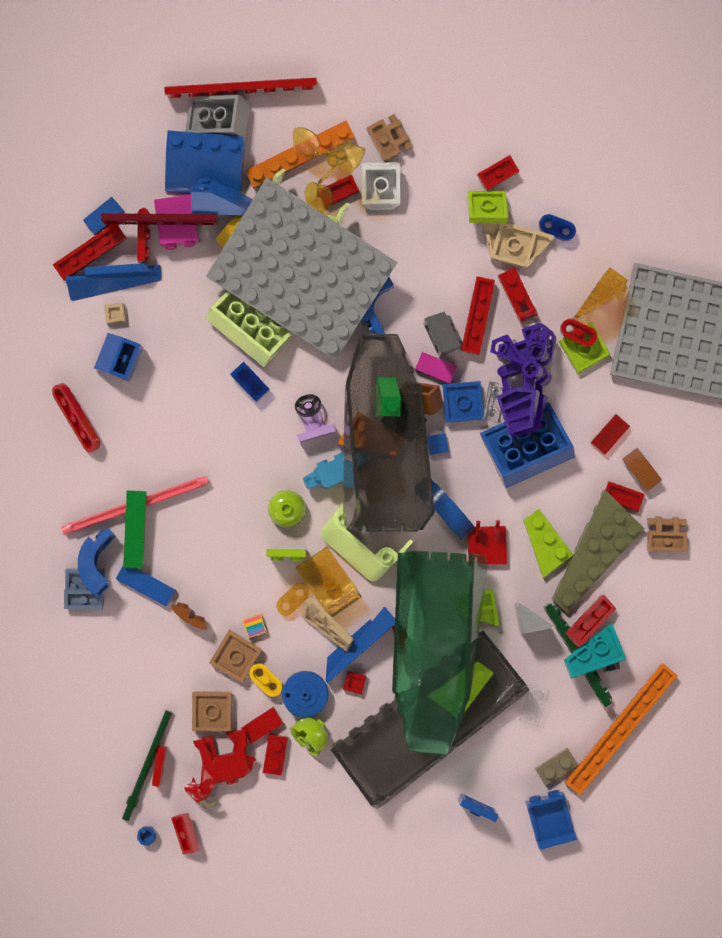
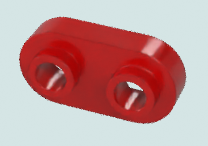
(578, 332)

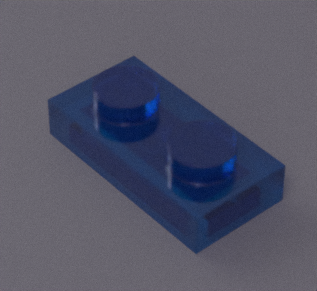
(250, 381)

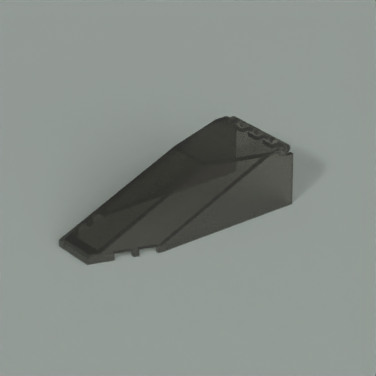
(384, 455)

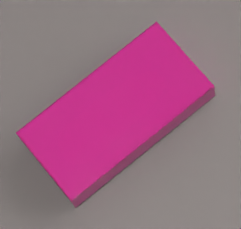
(436, 368)

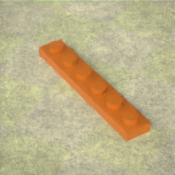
(290, 160)

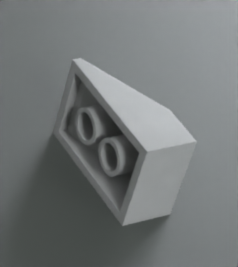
(218, 115)

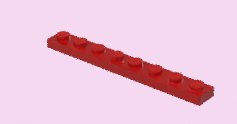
(233, 87)

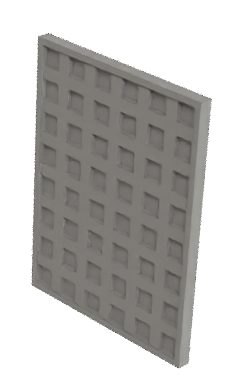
(301, 268)
(671, 332)

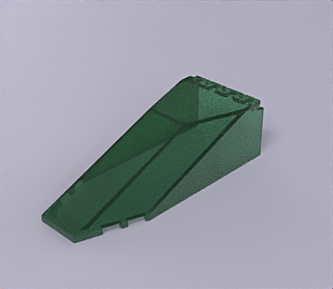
(435, 643)

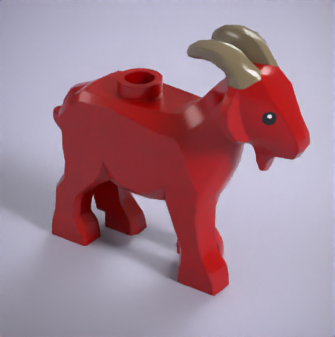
(220, 768)

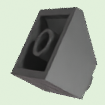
(442, 334)

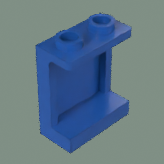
(550, 819)

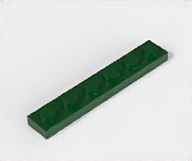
(593, 677)

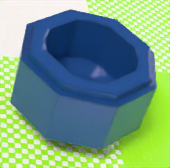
(146, 835)

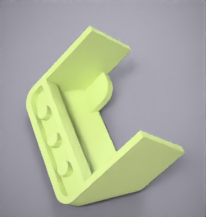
(355, 552)

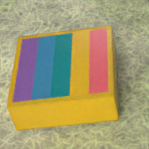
(254, 626)

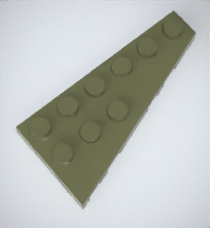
(600, 544)

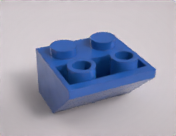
(118, 357)

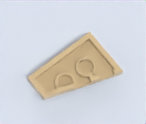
(326, 624)

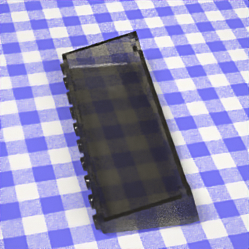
(378, 752)

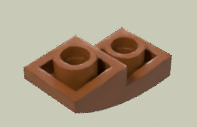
(642, 469)
(184, 613)

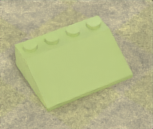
(248, 328)

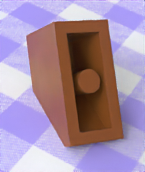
(431, 398)

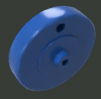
(305, 694)

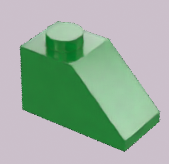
(387, 397)

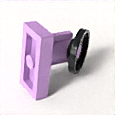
(312, 419)

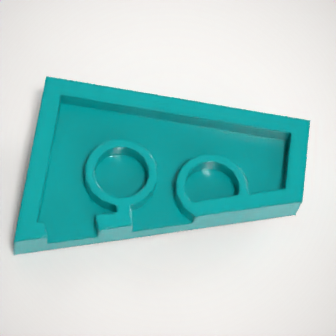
(596, 654)

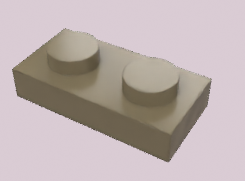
(556, 766)

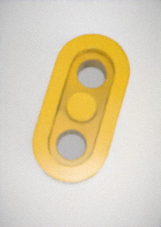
(265, 680)

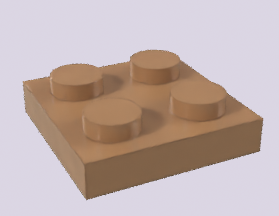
(235, 656)
(211, 710)

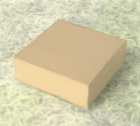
(115, 313)

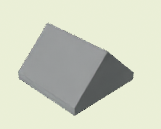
(530, 621)

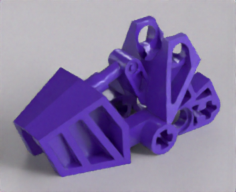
(525, 406)

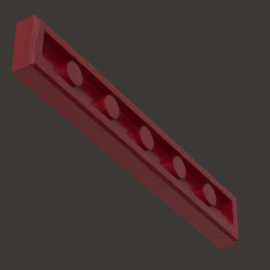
(158, 219)

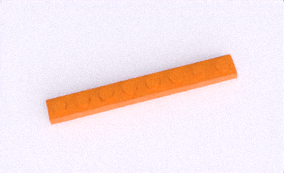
(620, 728)

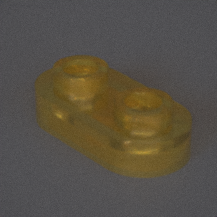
(293, 599)

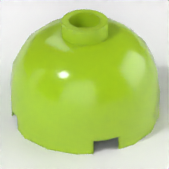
(287, 508)
(310, 734)

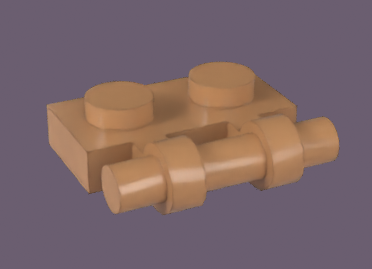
(384, 140)
(666, 541)

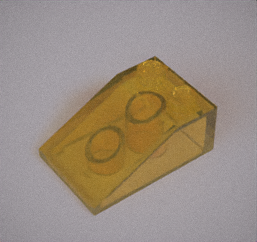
(609, 287)
(328, 582)

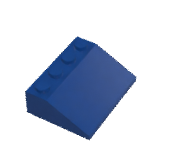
(203, 156)
(529, 453)

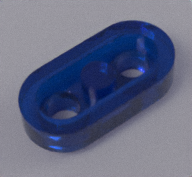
(557, 226)

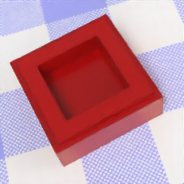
(354, 682)

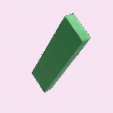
(134, 529)

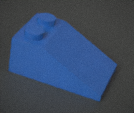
(215, 198)

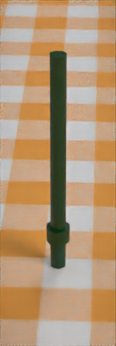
(133, 800)

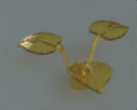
(344, 156)

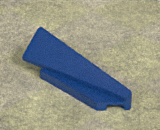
(362, 639)

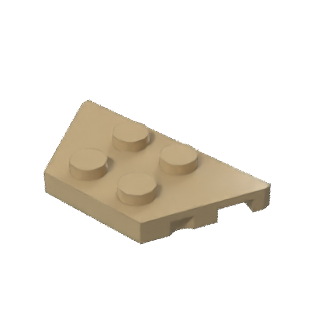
(515, 243)

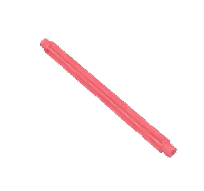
(121, 510)

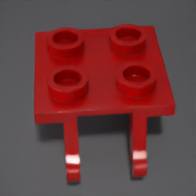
(489, 542)

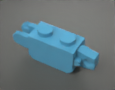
(326, 473)

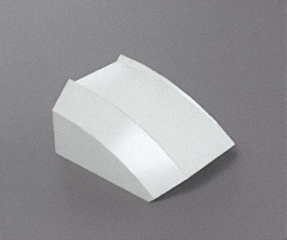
(381, 185)

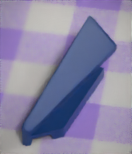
(110, 279)

